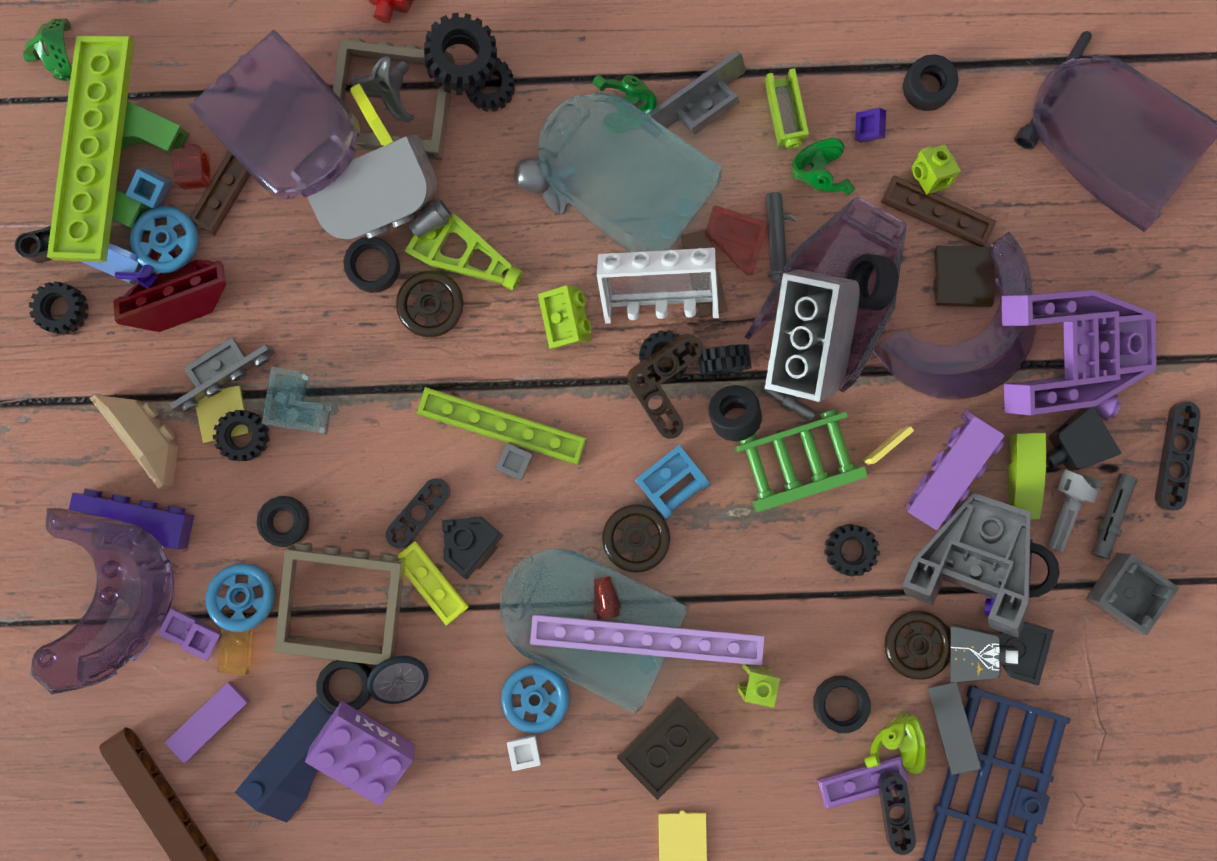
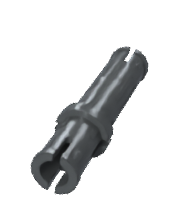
(1114, 516)

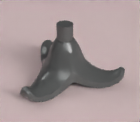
(386, 84)

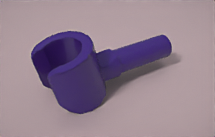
(143, 277)

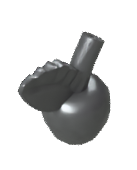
(530, 178)

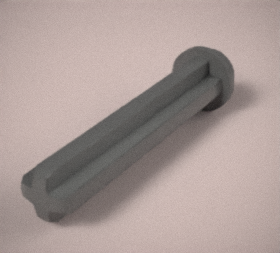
(776, 234)

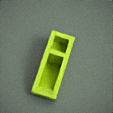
(1027, 472)

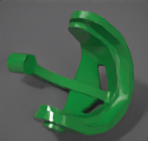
(53, 36)
(634, 89)
(819, 155)

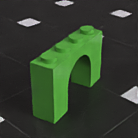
(146, 129)

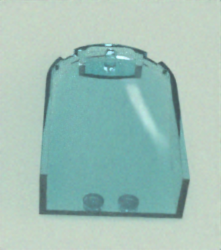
(625, 171)
(563, 586)

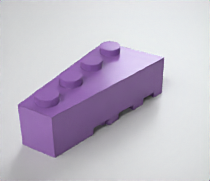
(954, 470)

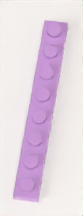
(647, 639)

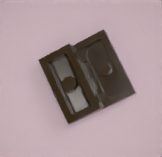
(964, 276)

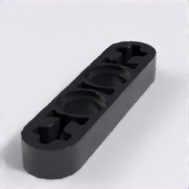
(1182, 457)

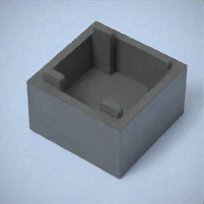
(1132, 593)

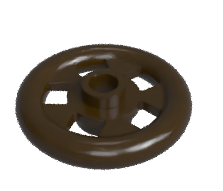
(441, 283)
(639, 562)
(940, 635)

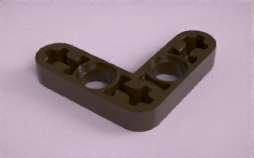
(652, 384)

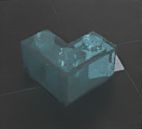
(287, 407)

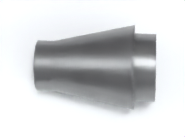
(431, 218)

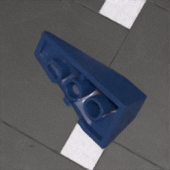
(282, 777)

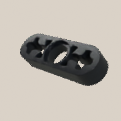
(409, 533)
(905, 822)

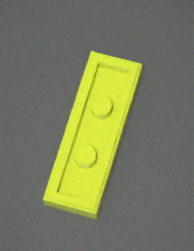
(371, 115)
(432, 584)

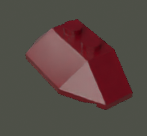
(172, 297)

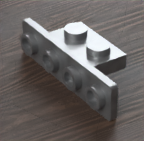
(704, 98)
(218, 368)

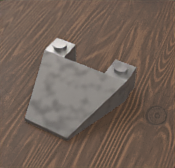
(984, 551)

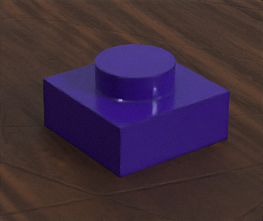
(870, 125)

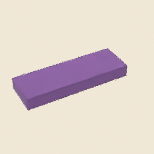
(207, 722)
(857, 782)

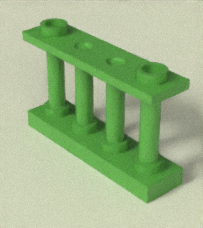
(820, 481)

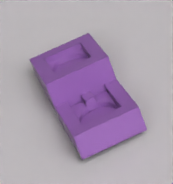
(189, 633)

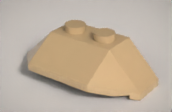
(143, 435)

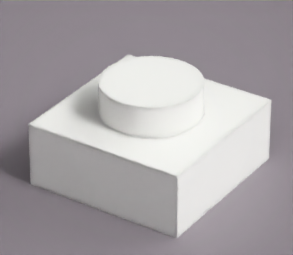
(523, 752)

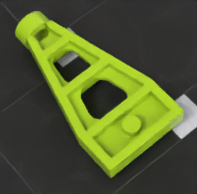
(428, 251)

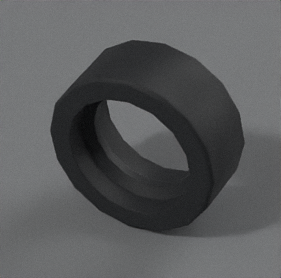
(372, 243)
(886, 280)
(1053, 570)
(322, 684)
(857, 720)

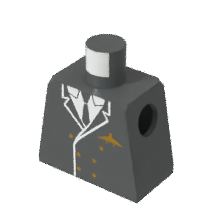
(978, 654)

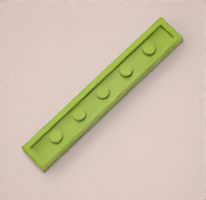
(501, 426)

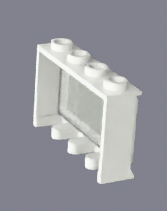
(658, 280)

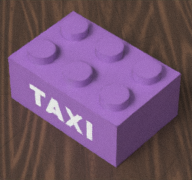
(360, 753)

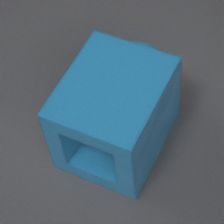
(149, 187)

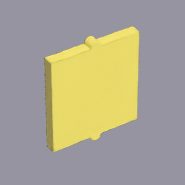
(213, 408)
(887, 445)
(682, 836)

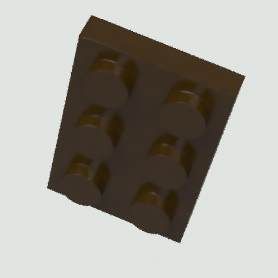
(667, 747)

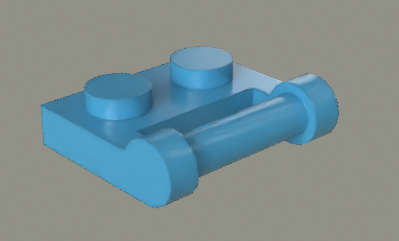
(666, 474)

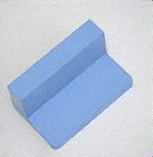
(117, 261)

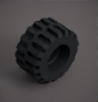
(466, 32)

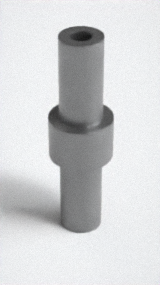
(790, 403)

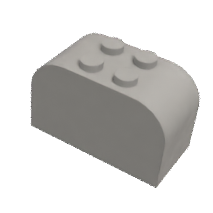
(377, 191)
(812, 334)

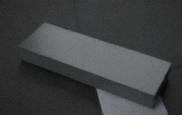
(954, 728)

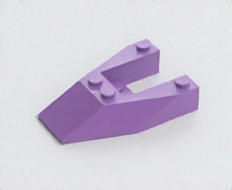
(1104, 349)

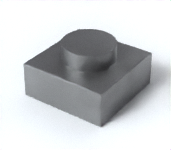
(514, 461)

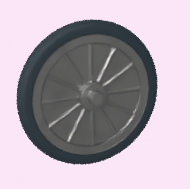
(397, 679)

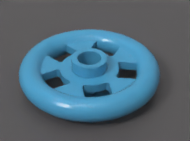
(147, 222)
(228, 577)
(516, 714)

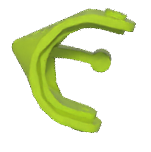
(911, 746)

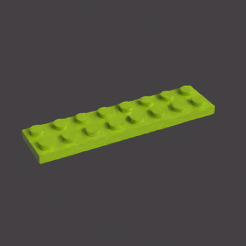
(91, 149)

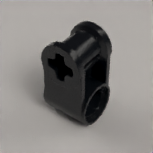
(26, 240)

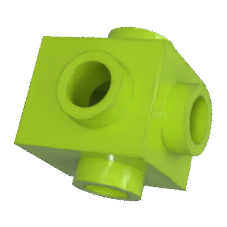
(935, 169)

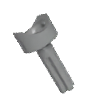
(1077, 490)

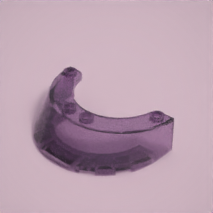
(975, 365)
(127, 606)

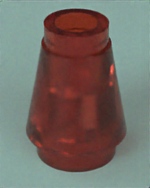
(605, 599)

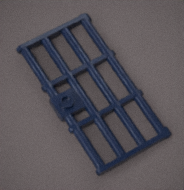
(1015, 799)

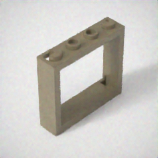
(408, 54)
(337, 649)

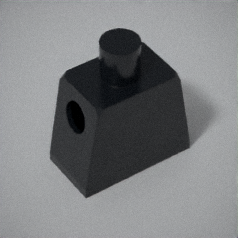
(1081, 442)

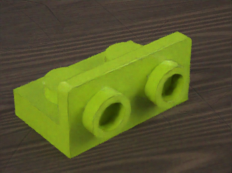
(564, 316)

